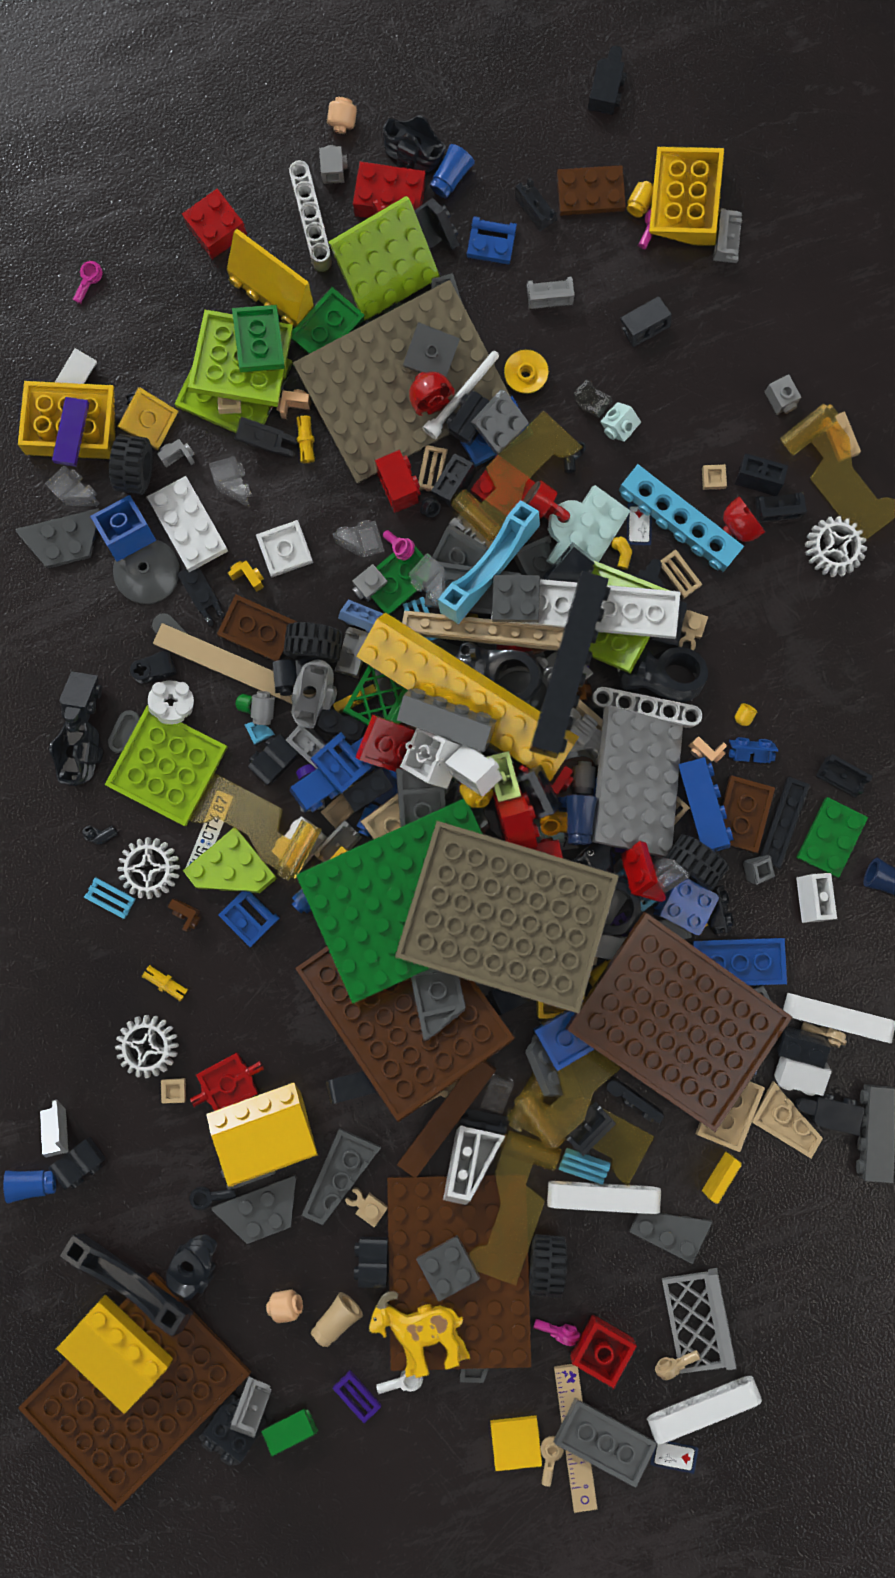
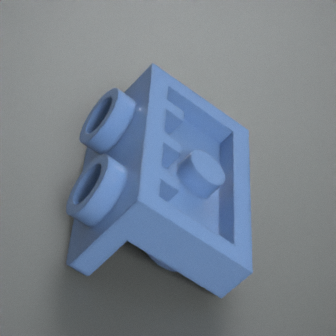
(359, 615)

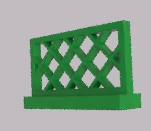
(394, 709)

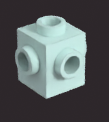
(620, 422)

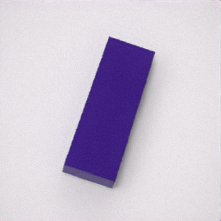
(70, 431)

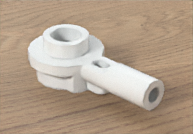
(409, 1383)

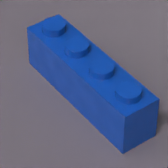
(316, 787)
(704, 804)

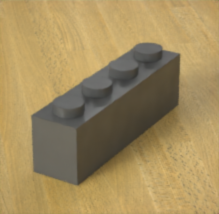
(446, 719)
(877, 1134)

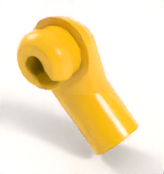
(625, 551)

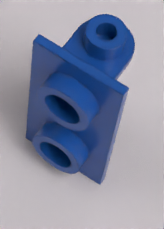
(744, 747)

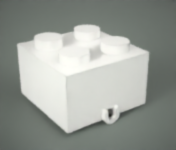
(428, 757)

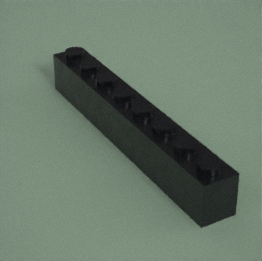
(569, 665)

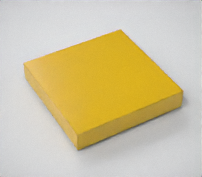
(148, 418)
(721, 1177)
(516, 1443)

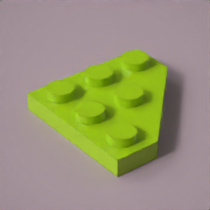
(230, 866)

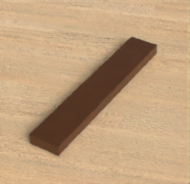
(445, 1118)

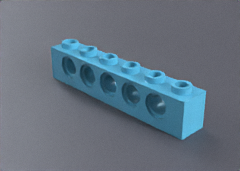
(676, 506)

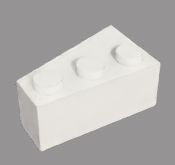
(469, 1160)

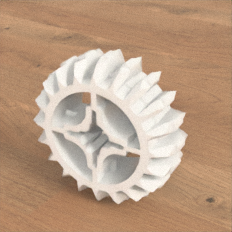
(831, 538)
(148, 878)
(144, 1055)

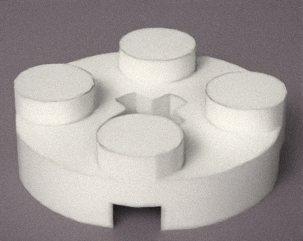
(170, 690)

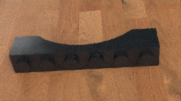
(151, 1299)

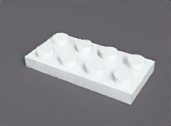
(187, 524)

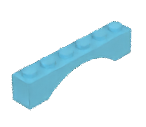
(467, 590)

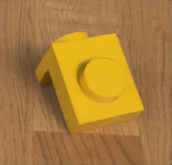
(252, 575)

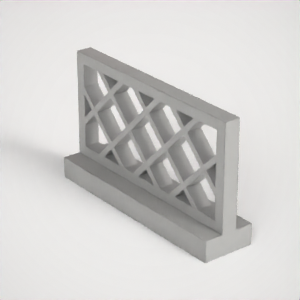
(719, 1318)

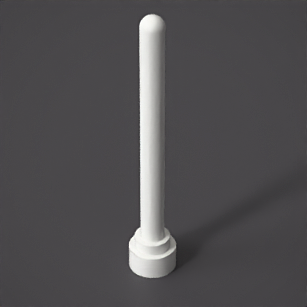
(434, 427)

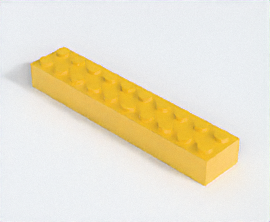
(425, 666)

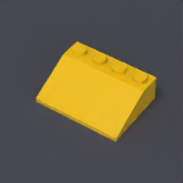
(687, 194)
(268, 279)
(42, 415)
(262, 1134)
(115, 1354)

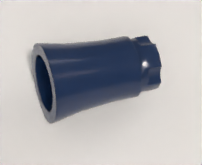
(580, 818)
(880, 876)

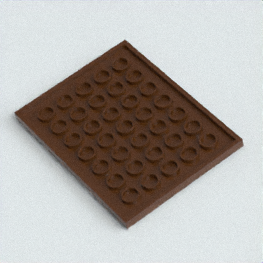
(679, 1022)
(389, 1039)
(492, 1310)
(121, 1449)

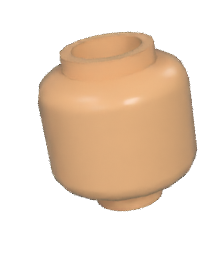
(341, 115)
(284, 1306)

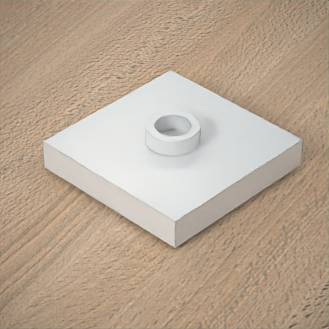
(284, 548)

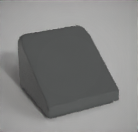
(758, 869)

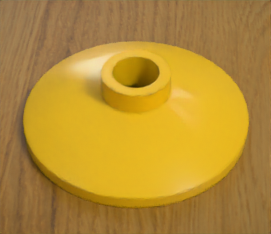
(529, 362)

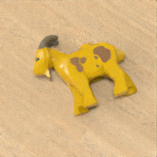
(420, 1330)

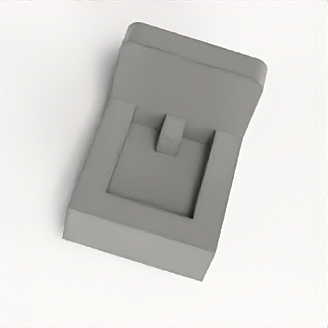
(172, 452)
(368, 583)

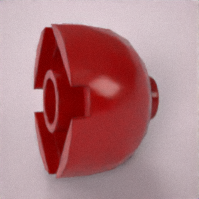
(430, 392)
(741, 522)

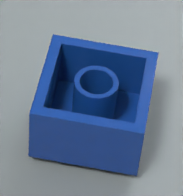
(123, 528)

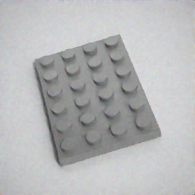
(637, 781)

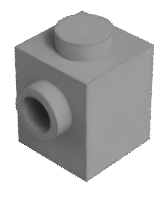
(332, 164)
(783, 395)

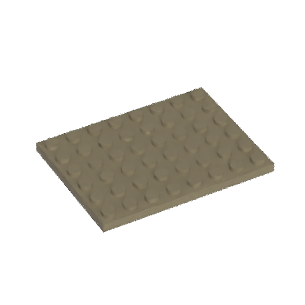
(365, 388)
(507, 916)

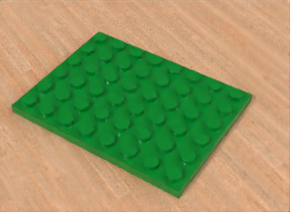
(366, 899)

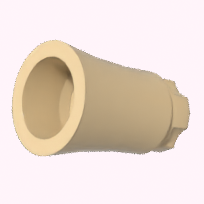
(336, 1320)

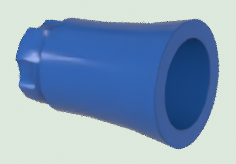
(451, 170)
(28, 1184)

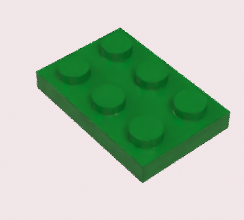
(327, 322)
(258, 338)
(398, 588)
(832, 837)

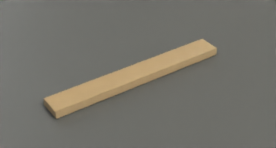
(484, 631)
(218, 660)

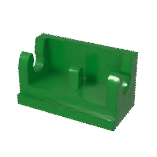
(289, 1431)

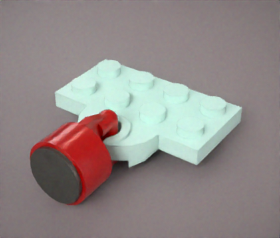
(586, 524)

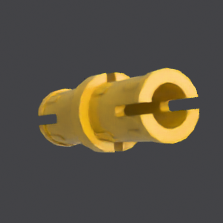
(305, 439)
(164, 983)

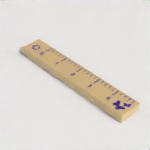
(579, 1470)

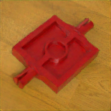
(227, 1083)

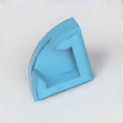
(258, 732)

